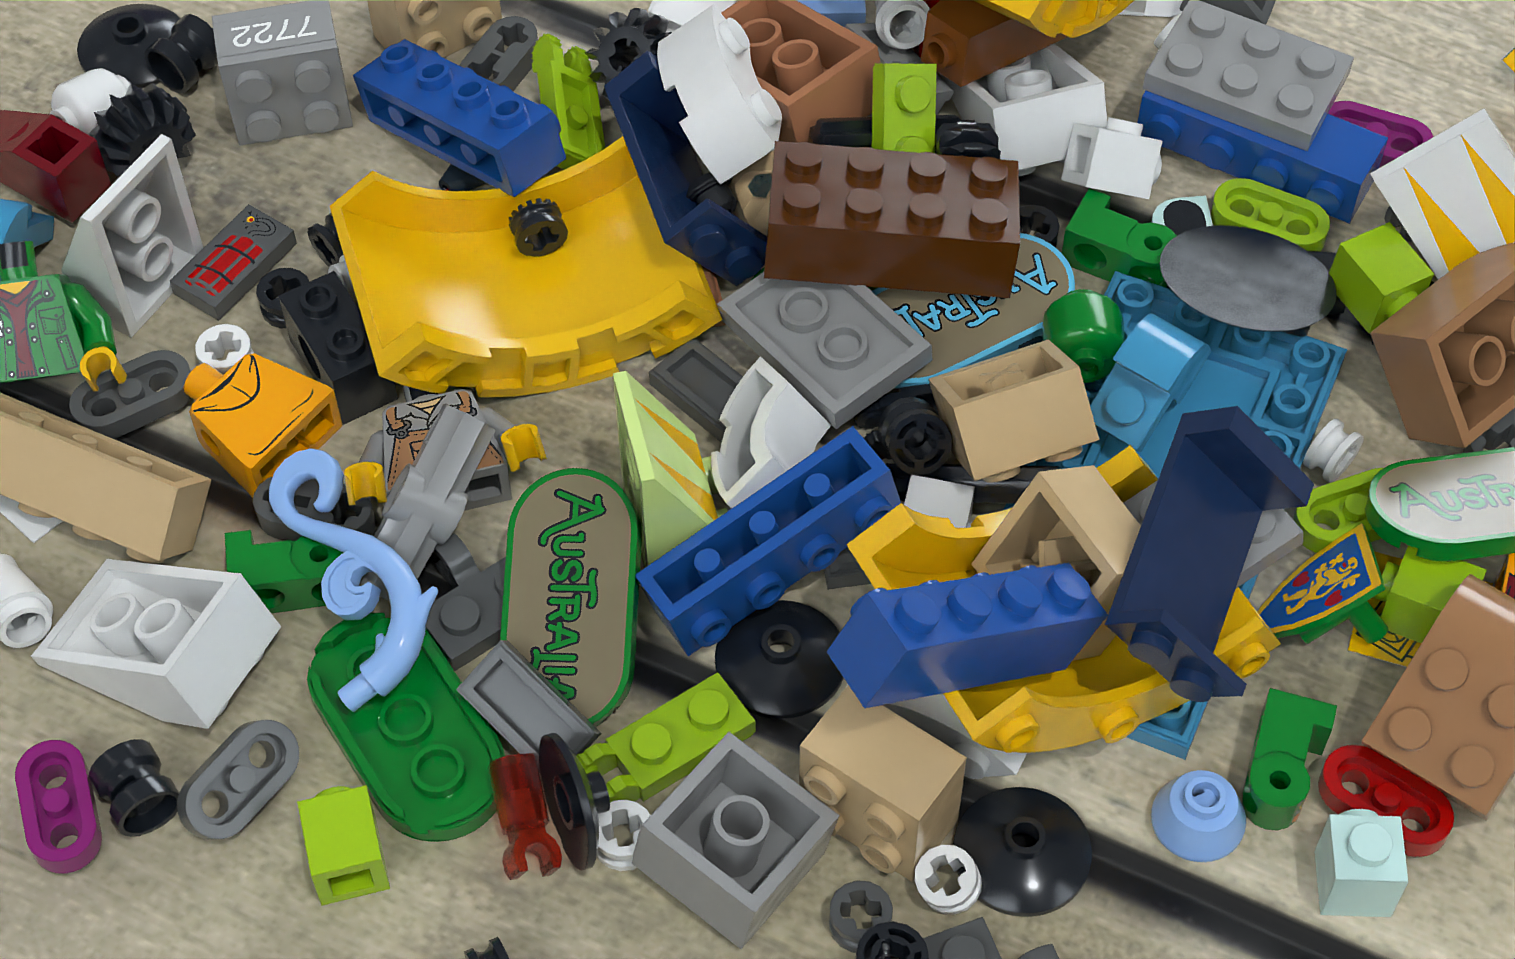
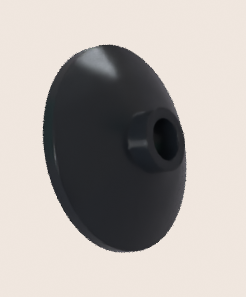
(120, 39)
(780, 682)
(572, 799)
(1025, 878)

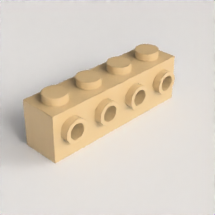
(98, 484)

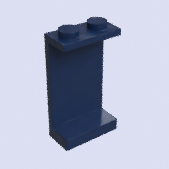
(666, 169)
(1196, 545)

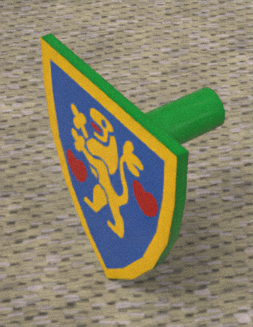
(1329, 591)

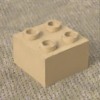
(433, 24)
(1015, 411)
(1071, 520)
(885, 780)

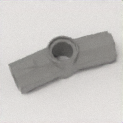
(431, 491)

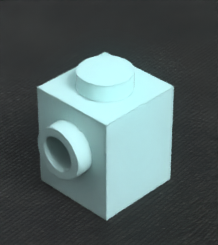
(1360, 864)

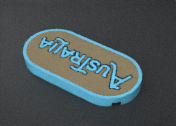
(983, 327)

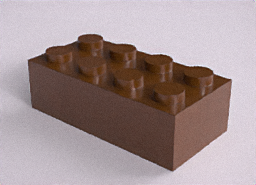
(893, 219)

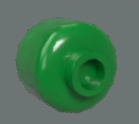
(1087, 330)

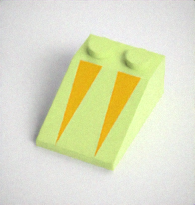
(661, 470)

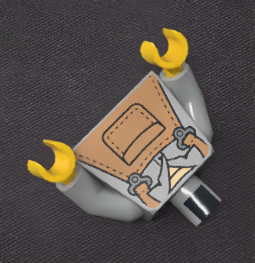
(403, 435)

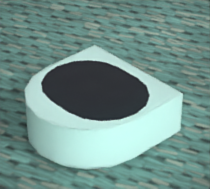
(1183, 214)

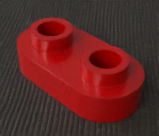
(1388, 792)

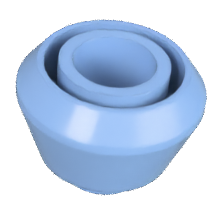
(1199, 816)

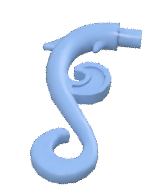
(340, 584)

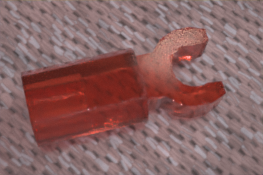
(523, 814)

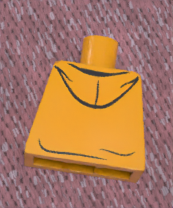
(259, 416)

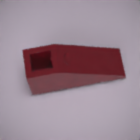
(51, 162)

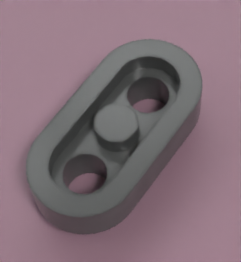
(136, 399)
(236, 781)

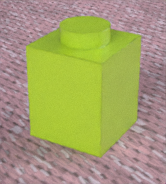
(1378, 275)
(1419, 592)
(343, 844)

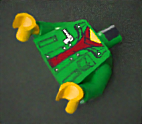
(50, 324)

